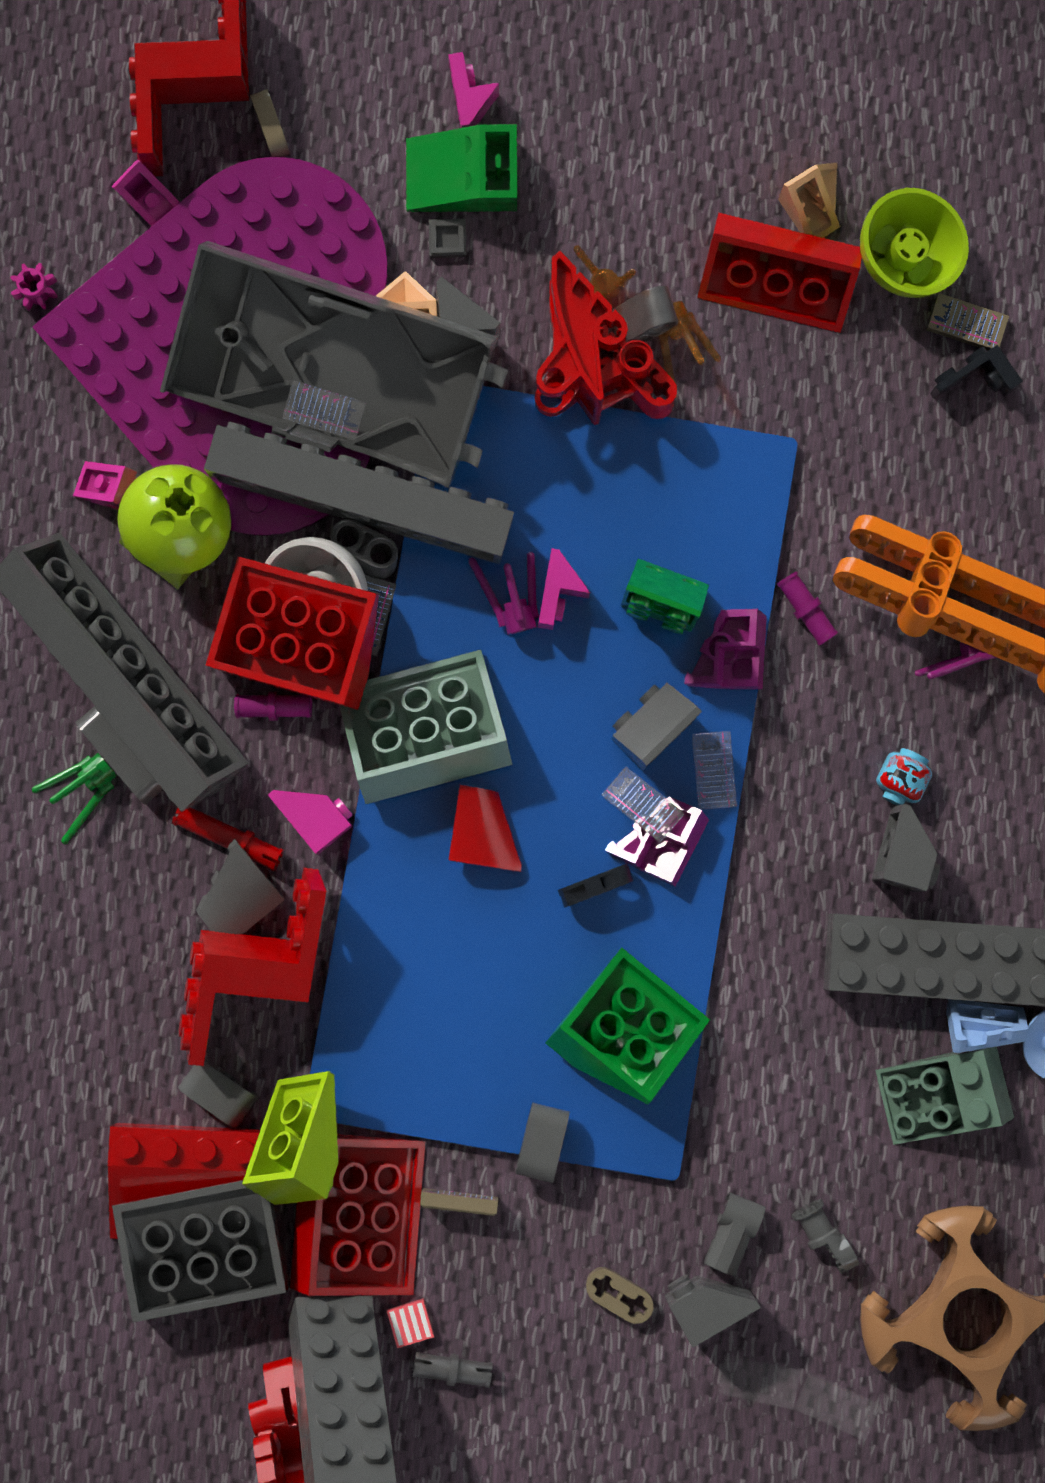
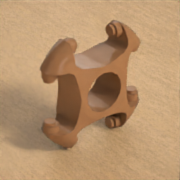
(924, 1321)

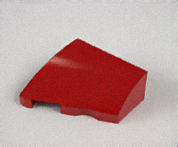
(482, 831)

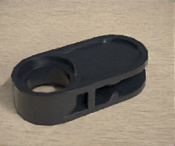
(595, 885)

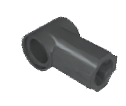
(734, 1230)

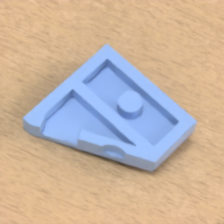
(984, 1025)

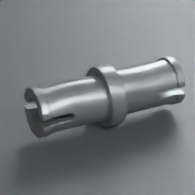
(452, 1369)

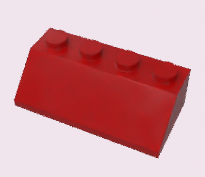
(780, 272)

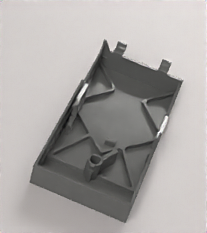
(262, 325)

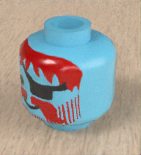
(904, 777)

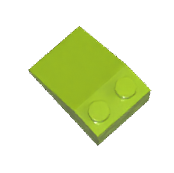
(296, 1142)

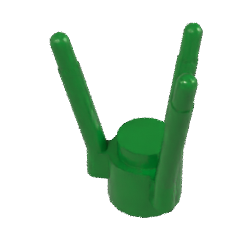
(93, 773)

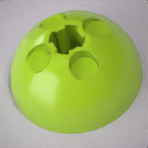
(918, 227)
(173, 537)

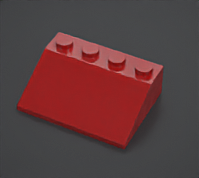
(296, 633)
(173, 1159)
(360, 1231)

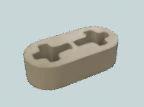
(270, 124)
(614, 1303)

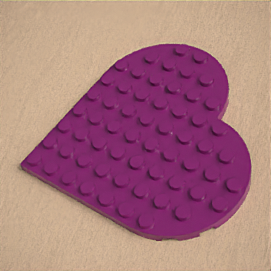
(125, 317)

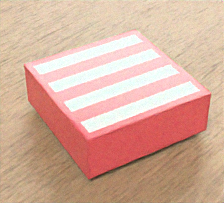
(410, 1323)

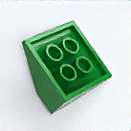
(628, 1029)

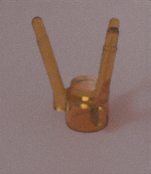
(604, 279)
(686, 325)

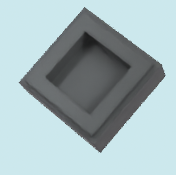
(447, 238)

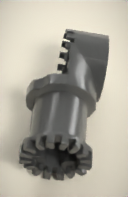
(822, 1233)

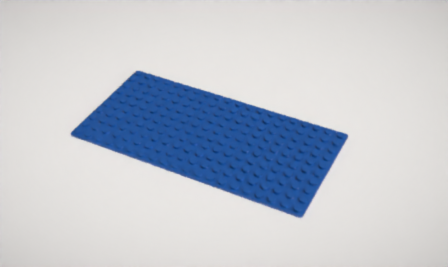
(464, 969)

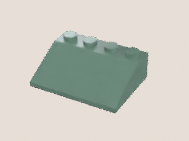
(425, 728)

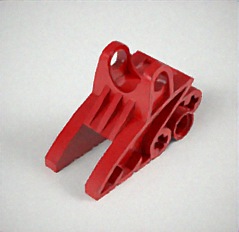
(574, 366)
(277, 1454)

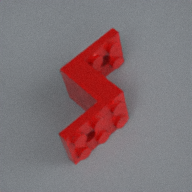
(186, 74)
(252, 965)

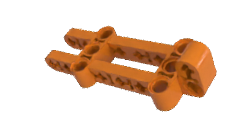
(924, 600)

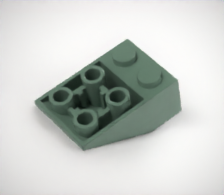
(945, 1095)

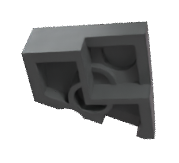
(238, 894)

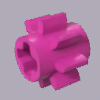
(43, 285)

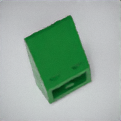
(463, 170)
(664, 596)

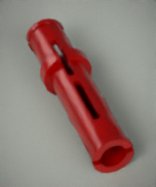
(224, 834)

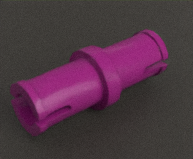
(807, 608)
(272, 706)

